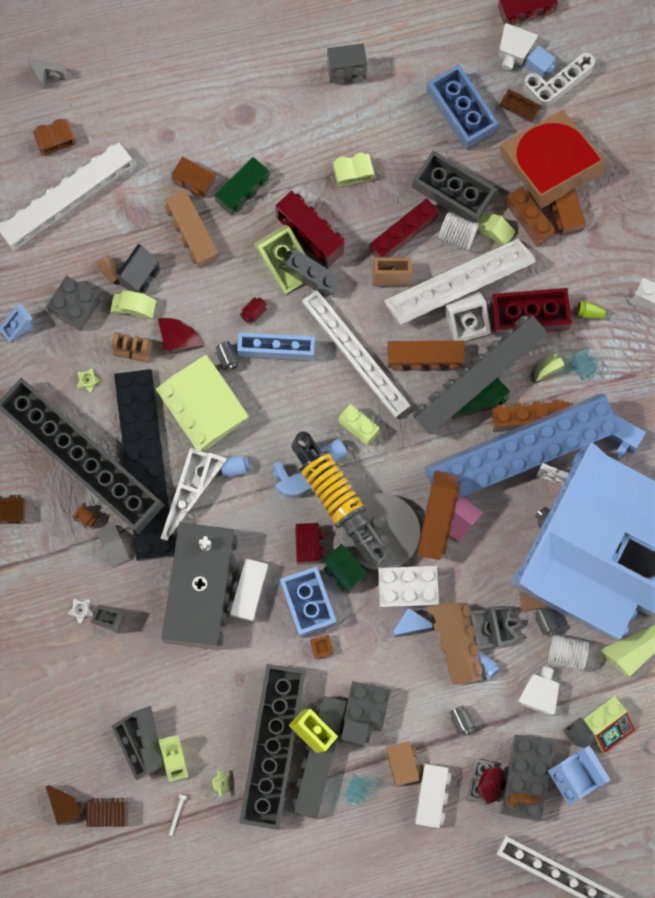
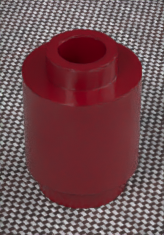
(253, 310)

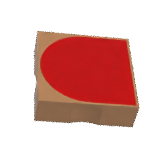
(552, 158)

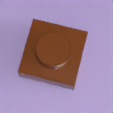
(321, 647)

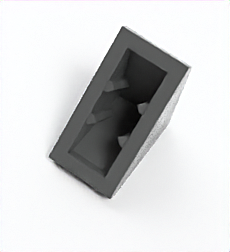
(109, 618)

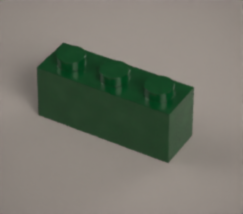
(242, 186)

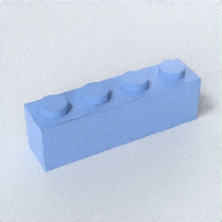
(276, 346)

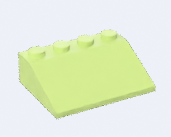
(202, 403)

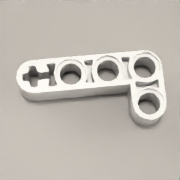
(562, 78)

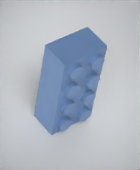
(462, 107)

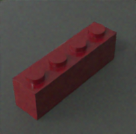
(404, 230)

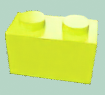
(313, 730)

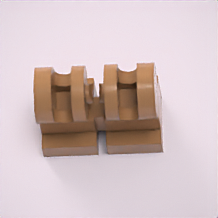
(125, 344)

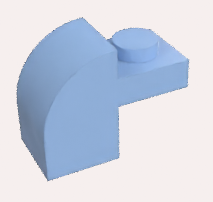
(290, 486)

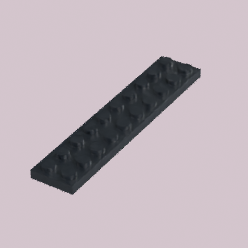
(144, 455)

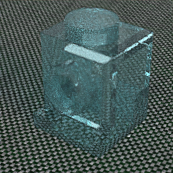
(584, 365)
(356, 790)

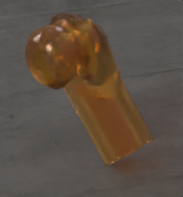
(525, 798)

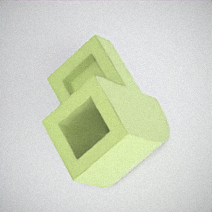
(133, 304)
(173, 758)

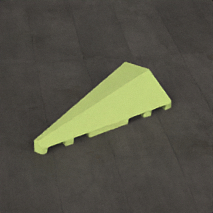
(631, 651)

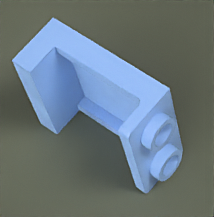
(578, 775)

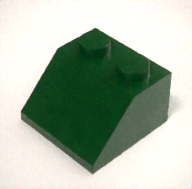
(344, 569)

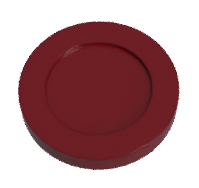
(491, 784)

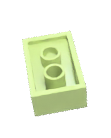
(272, 251)

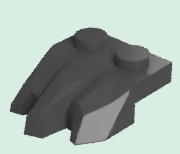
(494, 627)

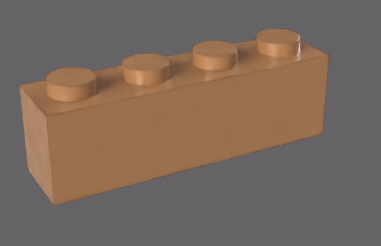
(191, 228)

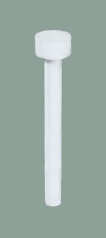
(182, 798)

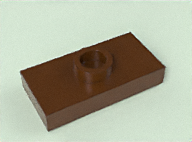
(520, 105)

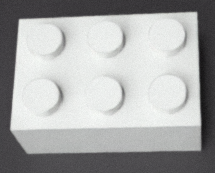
(407, 587)

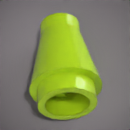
(589, 310)

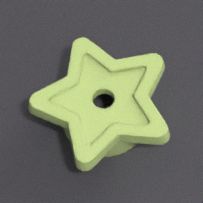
(87, 375)
(220, 783)

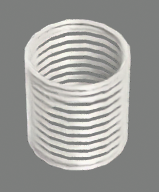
(470, 225)
(570, 650)

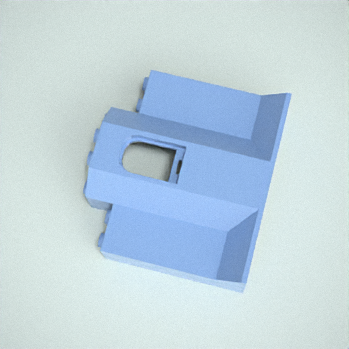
(574, 553)

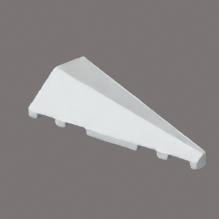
(195, 477)

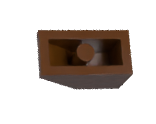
(64, 806)

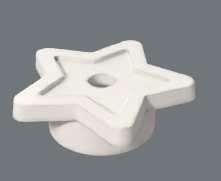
(80, 605)

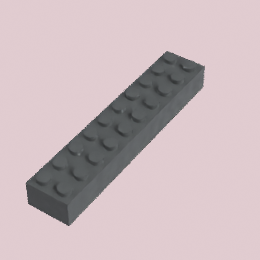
(80, 455)

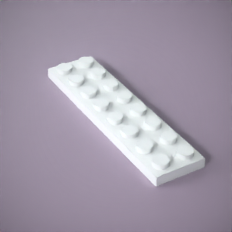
(459, 281)

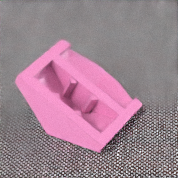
(464, 518)

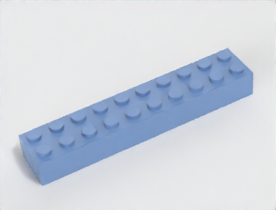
(529, 445)

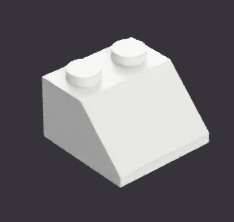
(468, 317)

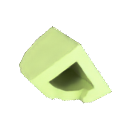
(548, 367)

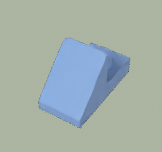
(16, 323)

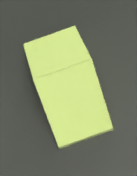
(495, 228)

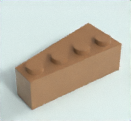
(458, 641)

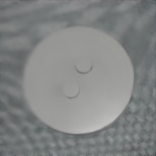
(395, 526)

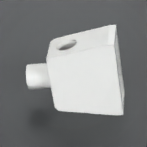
(515, 46)
(540, 693)

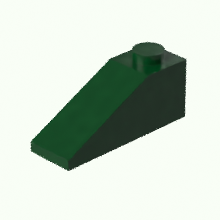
(494, 394)

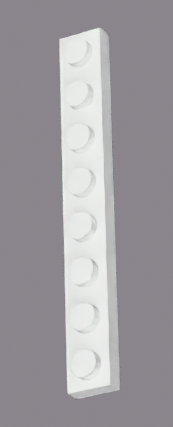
(356, 354)

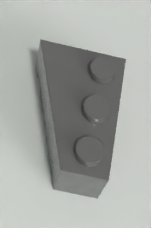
(140, 742)

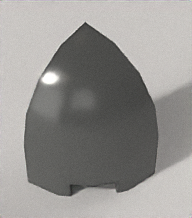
(580, 734)

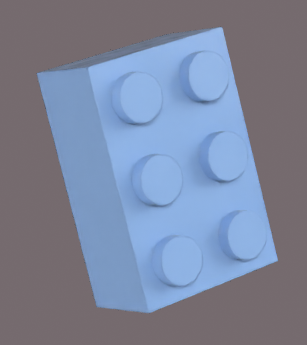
(308, 601)

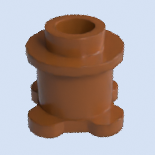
(85, 516)

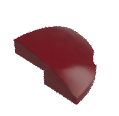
(178, 335)

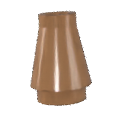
(108, 268)

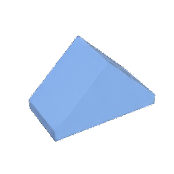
(411, 623)

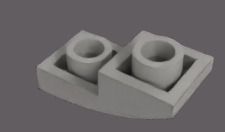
(478, 769)

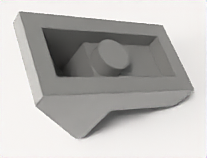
(42, 69)

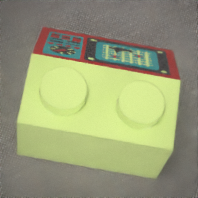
(609, 724)

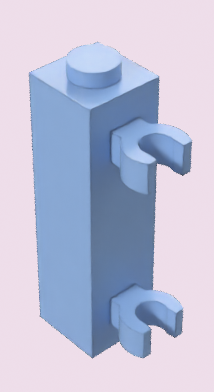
(628, 437)

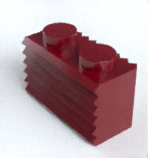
(308, 543)

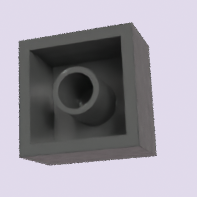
(346, 63)
(73, 303)
(367, 705)

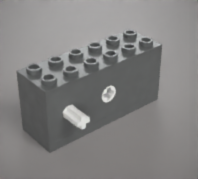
(200, 557)

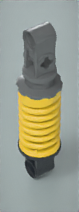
(337, 498)

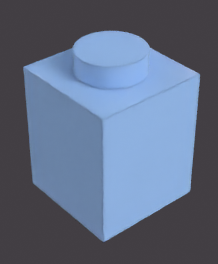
(541, 62)

